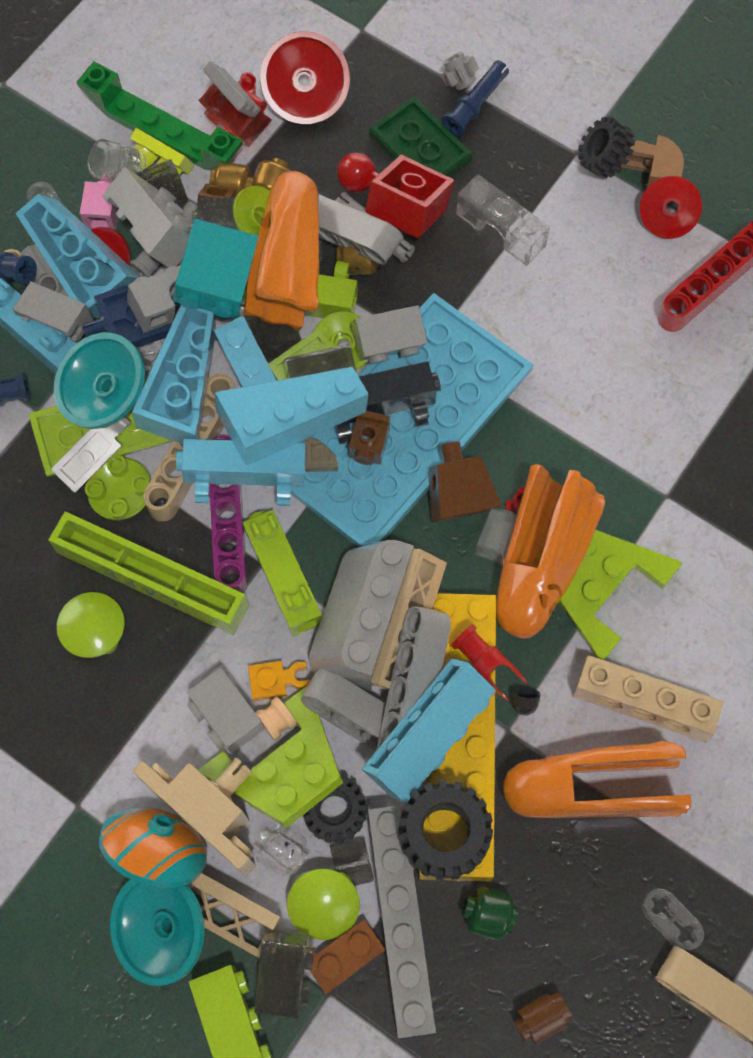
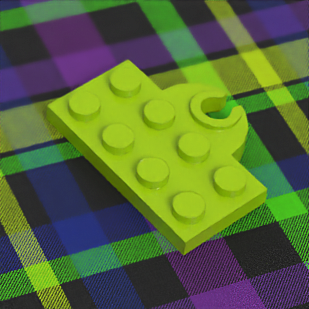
(58, 435)

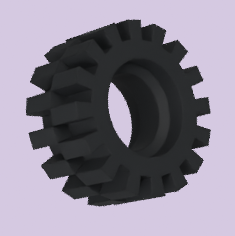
(606, 147)
(349, 826)

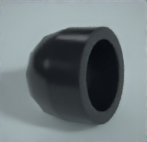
(525, 700)

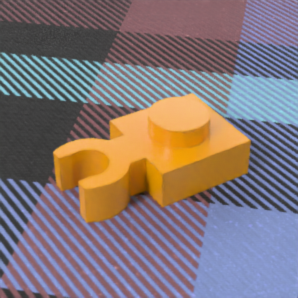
(271, 680)

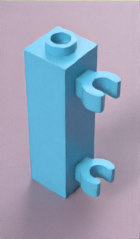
(42, 341)
(220, 463)

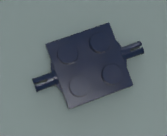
(119, 319)

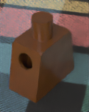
(460, 486)

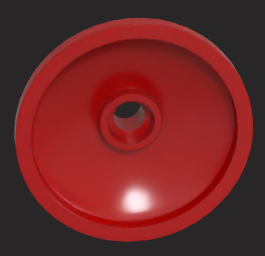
(308, 56)

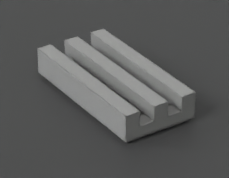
(231, 89)

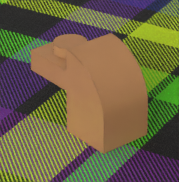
(657, 160)

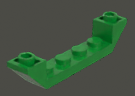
(201, 149)

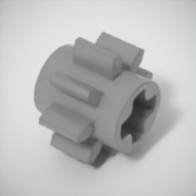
(459, 70)

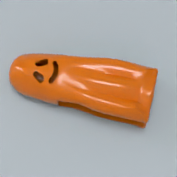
(286, 254)
(545, 549)
(546, 785)

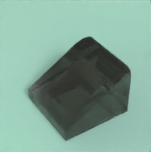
(353, 859)

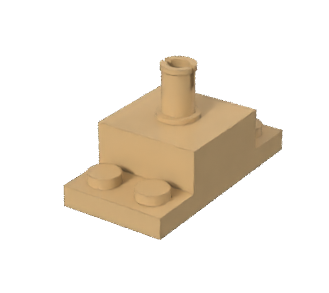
(206, 806)

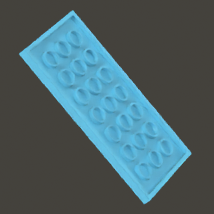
(475, 381)

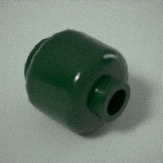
(489, 913)

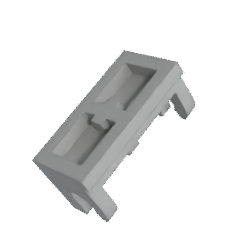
(53, 310)

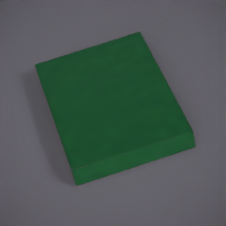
(421, 137)

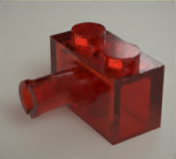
(236, 123)

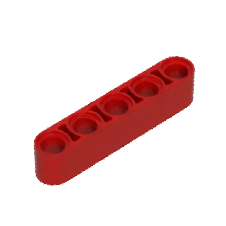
(707, 283)

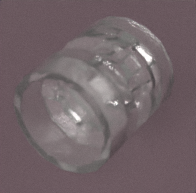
(109, 158)

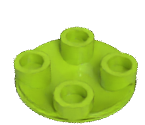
(118, 488)
(90, 625)
(323, 903)

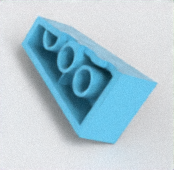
(74, 252)
(178, 381)
(289, 410)

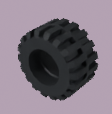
(451, 798)

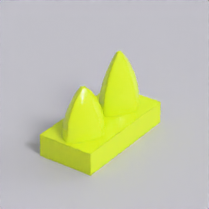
(155, 149)

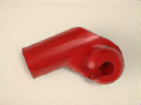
(247, 82)

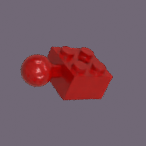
(402, 194)

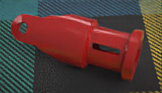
(483, 656)

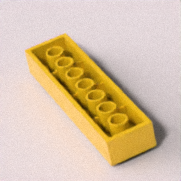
(472, 757)

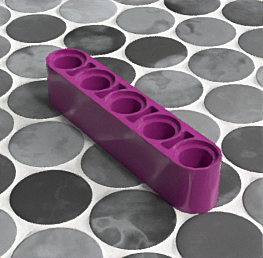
(228, 531)

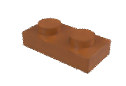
(346, 956)

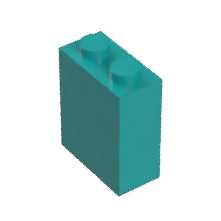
(215, 269)

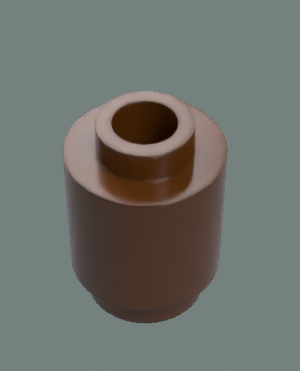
(542, 1018)

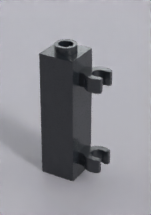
(397, 391)

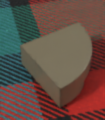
(319, 457)

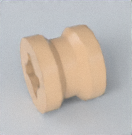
(276, 718)

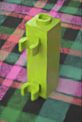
(334, 293)
(282, 572)

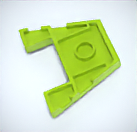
(597, 578)
(291, 776)

